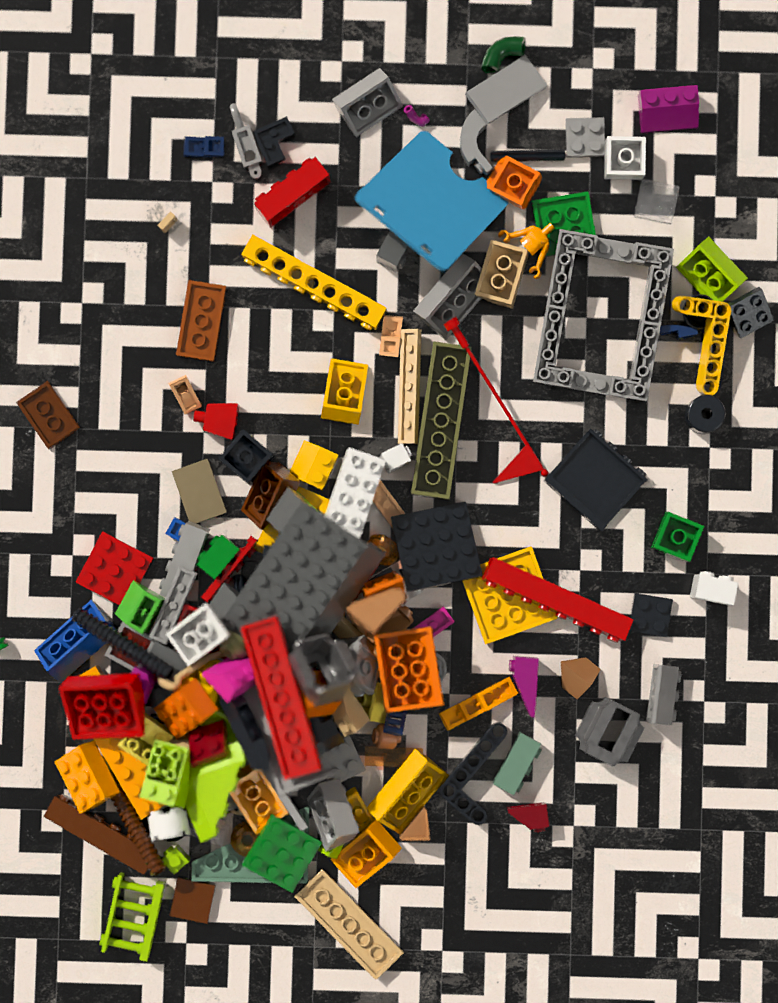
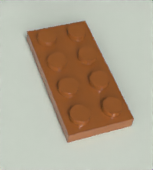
(201, 320)

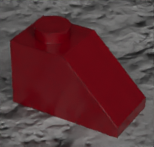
(531, 815)

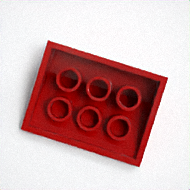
(104, 706)

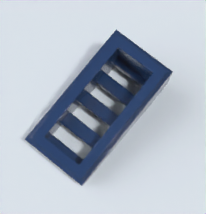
(395, 730)

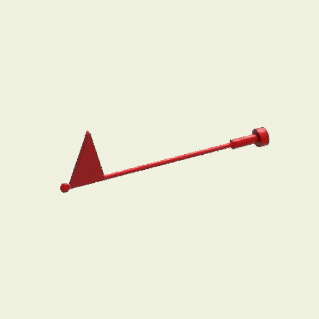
(526, 460)

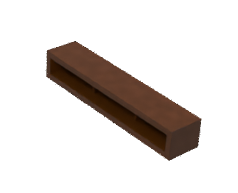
(96, 832)

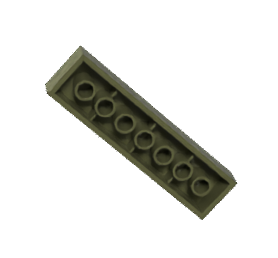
(441, 421)

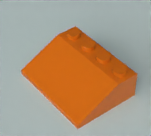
(408, 669)

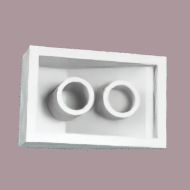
(198, 634)

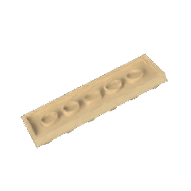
(349, 924)

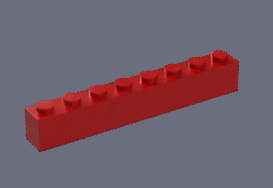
(556, 599)

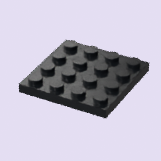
(436, 546)

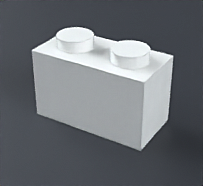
(396, 457)

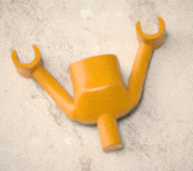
(533, 241)

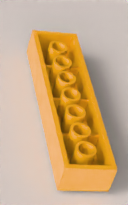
(126, 768)

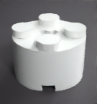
(169, 824)

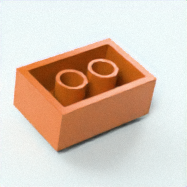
(185, 708)

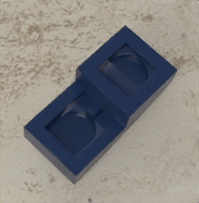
(203, 146)
(681, 331)

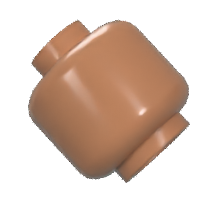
(384, 740)

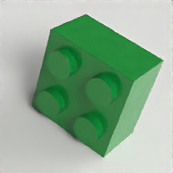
(677, 536)
(218, 556)

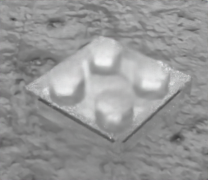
(656, 201)

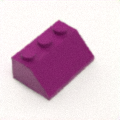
(669, 108)

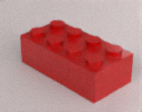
(292, 191)

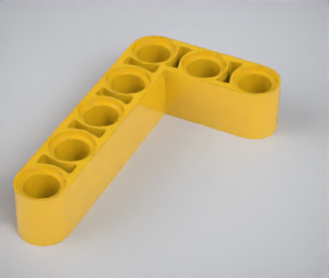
(709, 338)

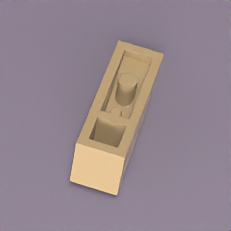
(350, 714)

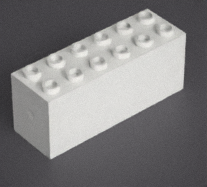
(354, 490)

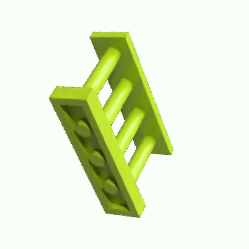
(147, 929)

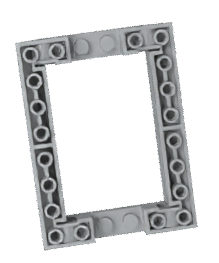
(659, 262)

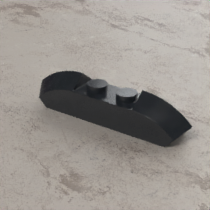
(247, 732)

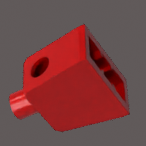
(219, 419)

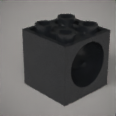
(246, 456)

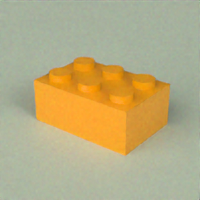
(87, 776)

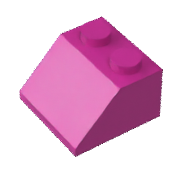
(231, 677)

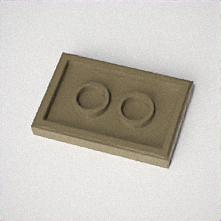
(199, 491)

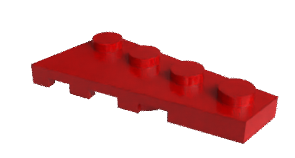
(235, 565)

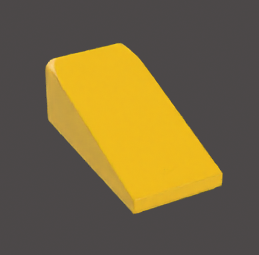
(359, 809)

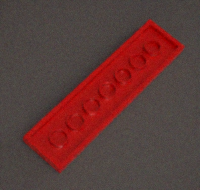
(281, 698)

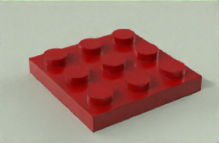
(113, 568)

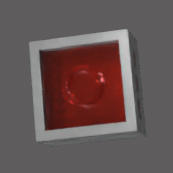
(137, 637)

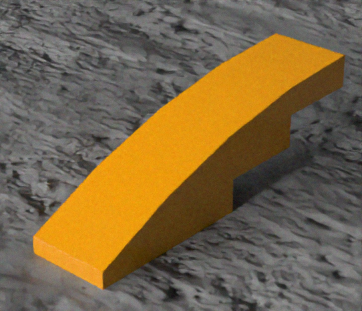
(478, 703)

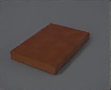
(48, 415)

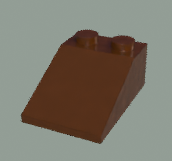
(267, 491)

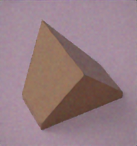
(578, 675)
(417, 828)

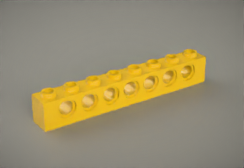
(256, 246)

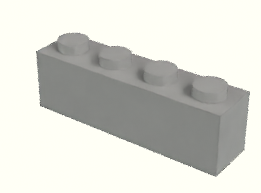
(185, 552)

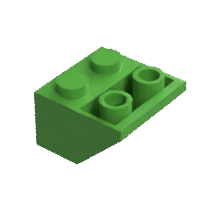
(140, 607)

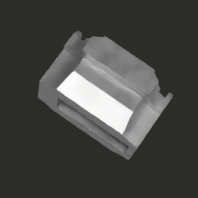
(334, 663)
(594, 725)

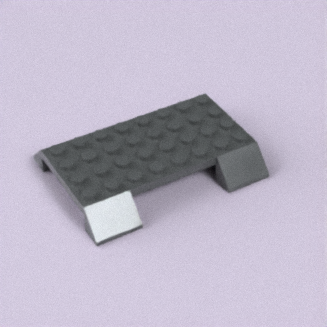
(303, 578)

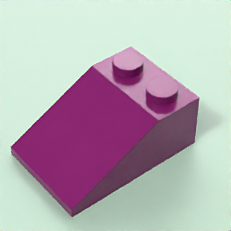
(525, 675)

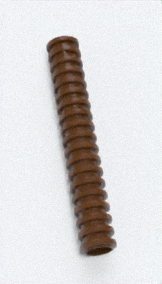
(137, 830)

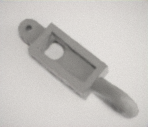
(245, 142)

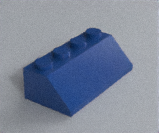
(70, 646)

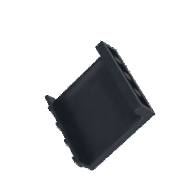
(596, 479)

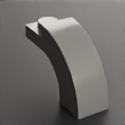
(468, 143)

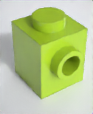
(175, 858)

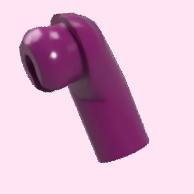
(412, 115)

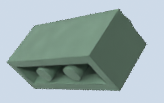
(517, 763)

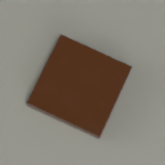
(192, 900)

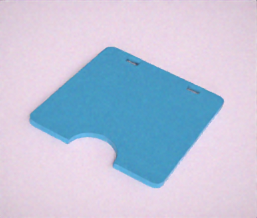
(429, 202)

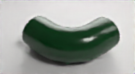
(500, 50)

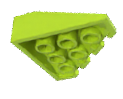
(210, 789)

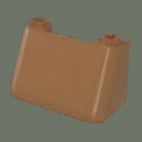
(380, 613)

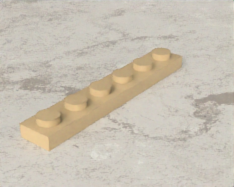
(409, 386)

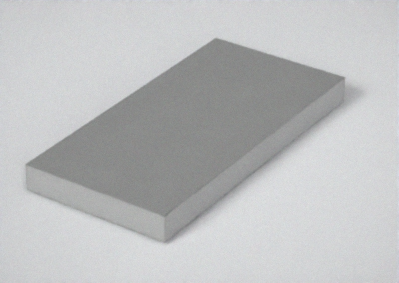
(506, 89)

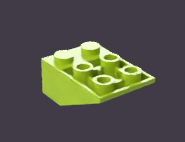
(167, 775)

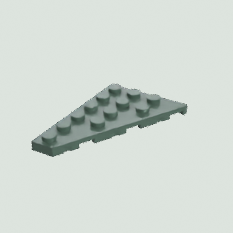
(227, 866)

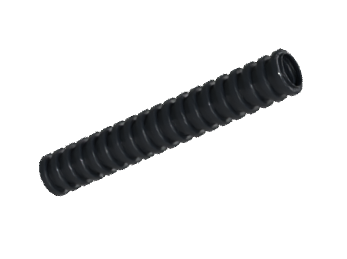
(117, 640)

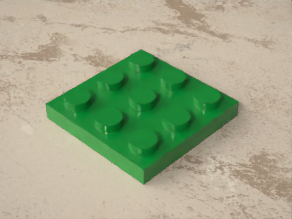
(564, 212)
(281, 853)

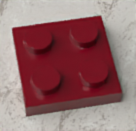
(208, 743)

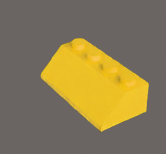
(407, 791)

